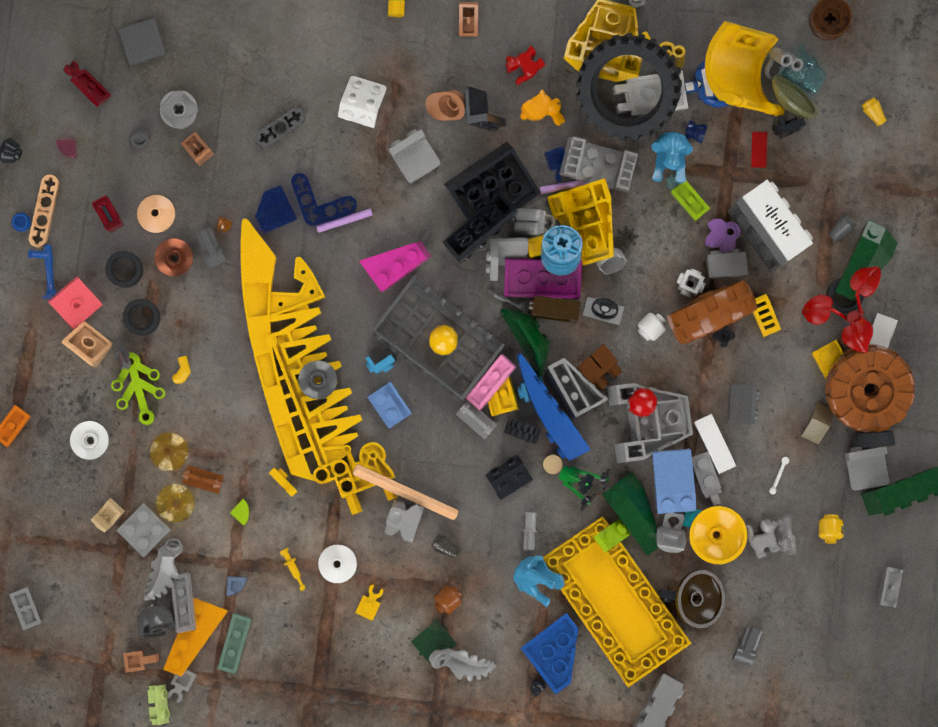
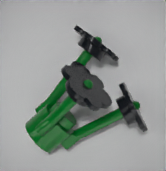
(570, 476)

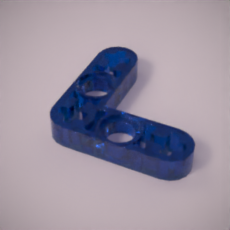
(319, 210)

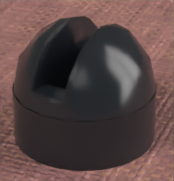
(537, 687)

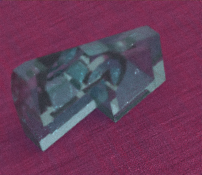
(810, 76)

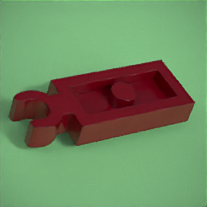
(87, 84)

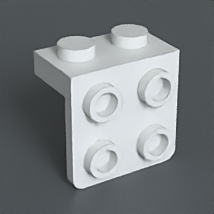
(361, 101)

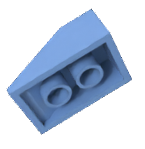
(674, 481)

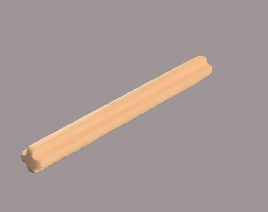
(405, 492)

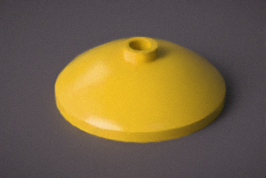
(731, 535)

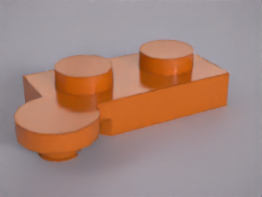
(13, 425)

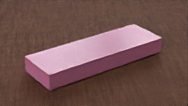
(491, 382)

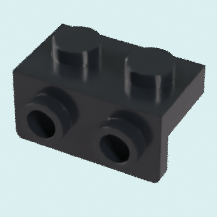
(509, 477)

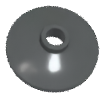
(313, 370)

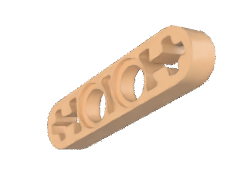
(46, 211)

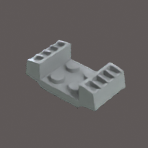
(593, 162)

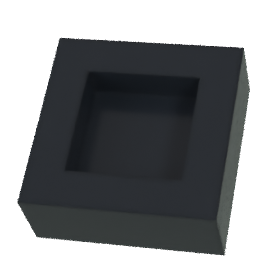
(667, 595)

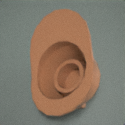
(446, 105)

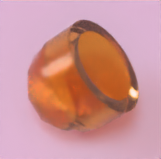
(223, 224)

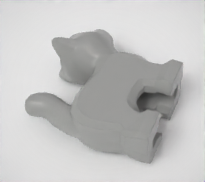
(764, 540)

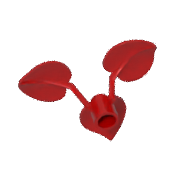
(860, 331)

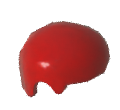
(642, 402)

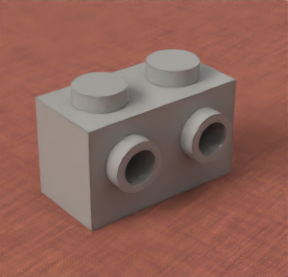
(726, 265)

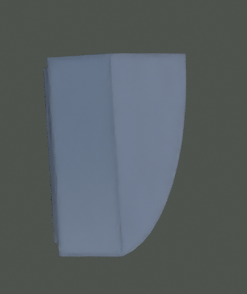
(235, 584)

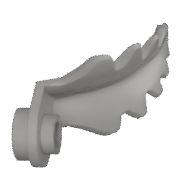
(163, 569)
(461, 664)

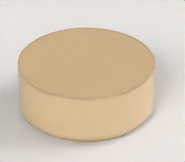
(552, 464)

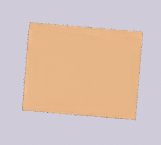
(88, 344)

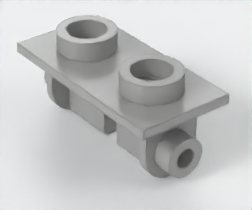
(476, 419)

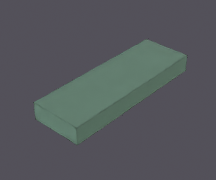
(234, 643)

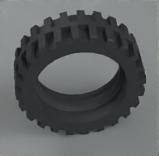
(614, 124)

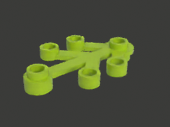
(138, 385)

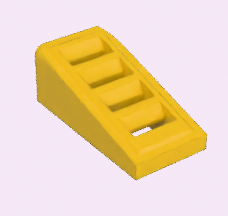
(764, 298)

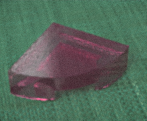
(67, 148)

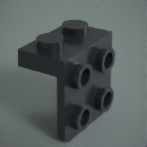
(477, 111)

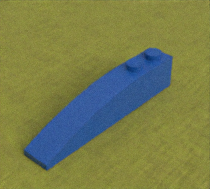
(553, 419)

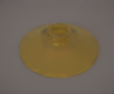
(176, 458)
(165, 505)

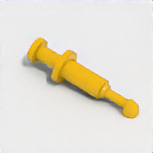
(292, 567)

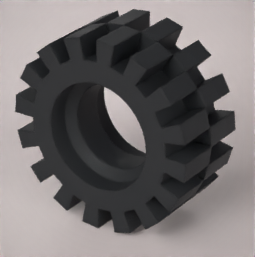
(522, 431)

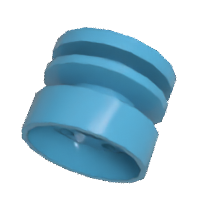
(558, 259)

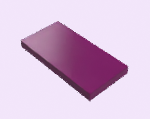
(530, 278)

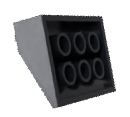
(492, 174)
(480, 227)

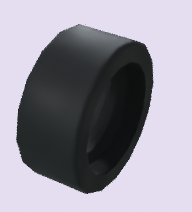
(138, 269)
(844, 310)
(143, 331)

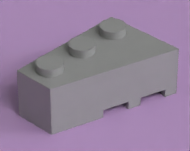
(573, 389)

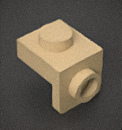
(107, 515)

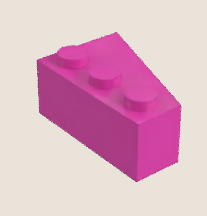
(392, 266)

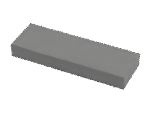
(183, 603)

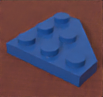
(554, 652)

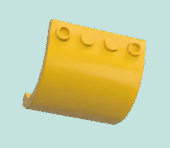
(736, 64)

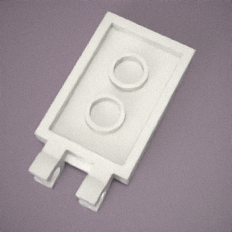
(643, 95)

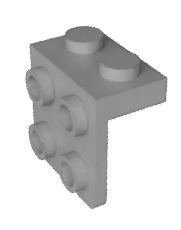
(414, 156)
(501, 249)
(867, 467)

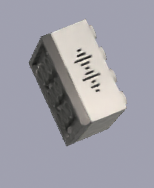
(770, 225)

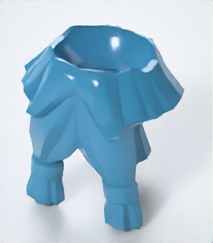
(671, 154)
(533, 572)

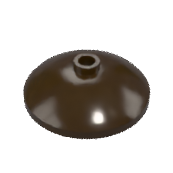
(707, 599)

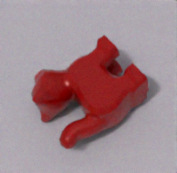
(526, 63)

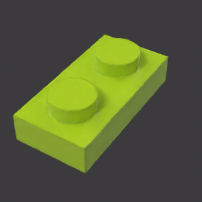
(690, 200)
(612, 535)

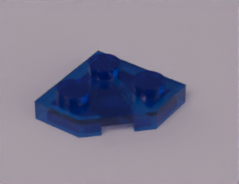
(274, 210)

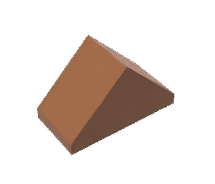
(468, 18)
(197, 148)

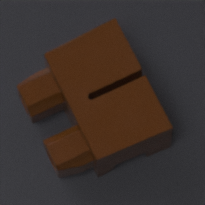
(606, 361)

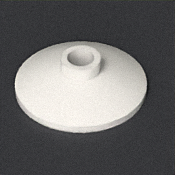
(79, 440)
(347, 560)

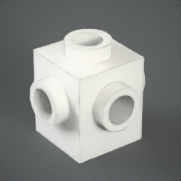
(694, 276)

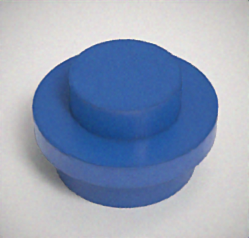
(21, 222)

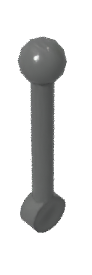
(519, 307)

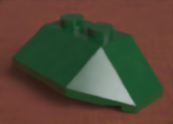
(529, 338)

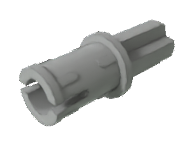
(529, 531)

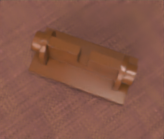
(202, 479)

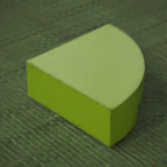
(241, 512)

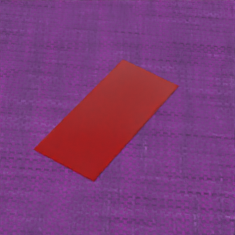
(759, 150)

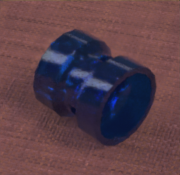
(695, 131)

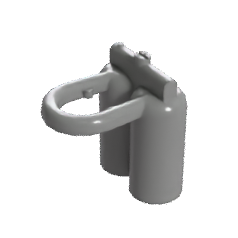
(785, 59)
(532, 221)

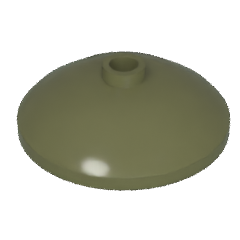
(793, 98)

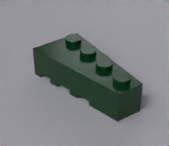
(902, 493)

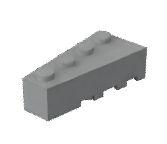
(660, 702)

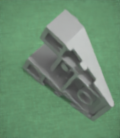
(655, 432)

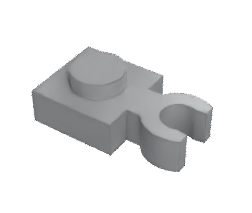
(182, 683)

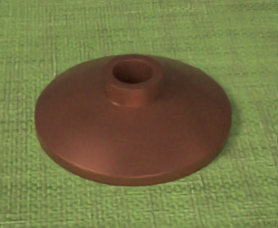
(165, 252)

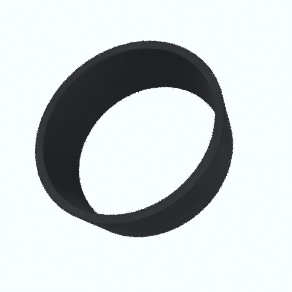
(873, 439)

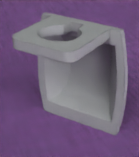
(671, 538)

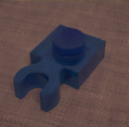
(554, 160)

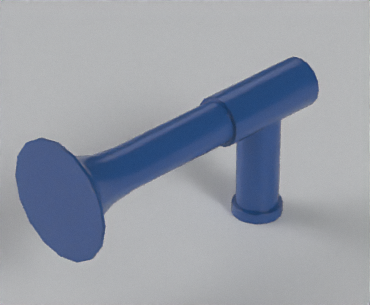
(48, 260)

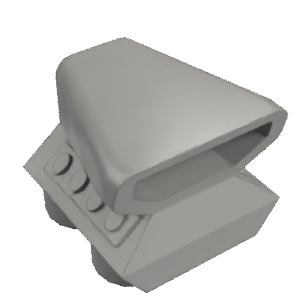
(403, 520)

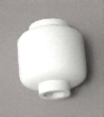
(651, 326)

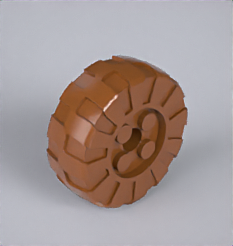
(712, 311)
(873, 408)

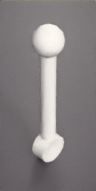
(784, 461)

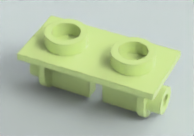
(160, 713)

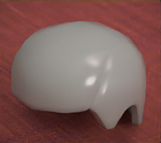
(612, 264)

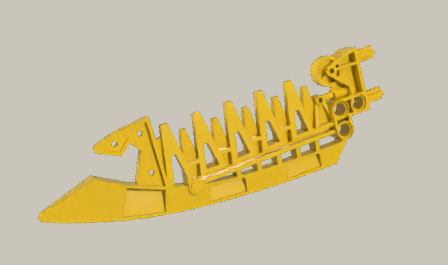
(261, 310)

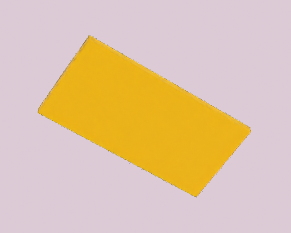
(616, 604)

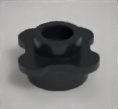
(728, 336)

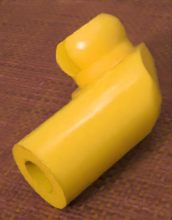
(184, 371)

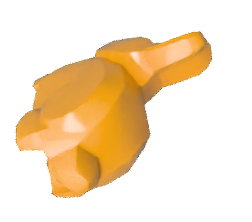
(540, 107)

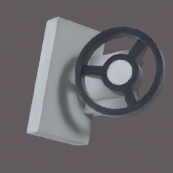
(603, 310)

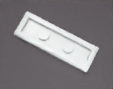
(715, 444)

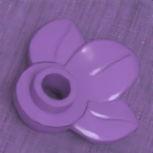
(719, 236)

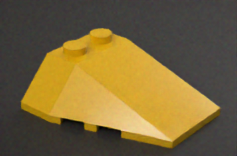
(602, 23)
(590, 214)

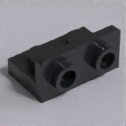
(785, 129)

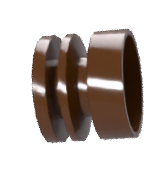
(838, 11)

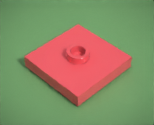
(75, 302)

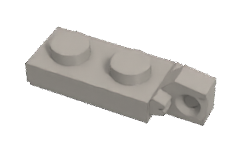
(707, 477)

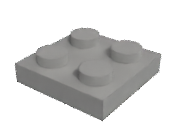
(143, 530)

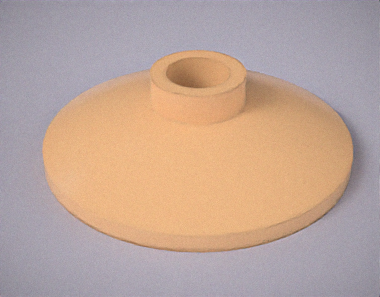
(156, 223)

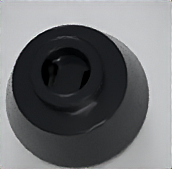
(10, 151)

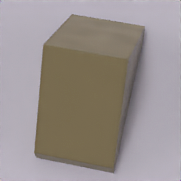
(818, 423)

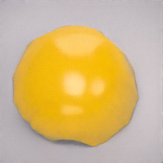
(443, 340)

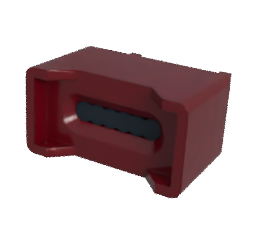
(107, 214)

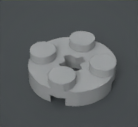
(178, 120)

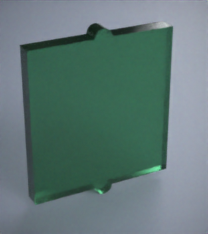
(433, 639)

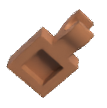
(136, 660)

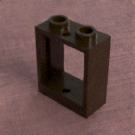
(554, 309)

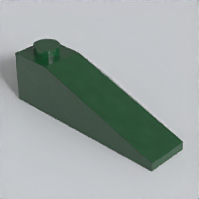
(873, 249)
(632, 507)

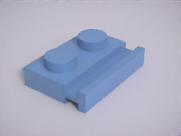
(389, 405)

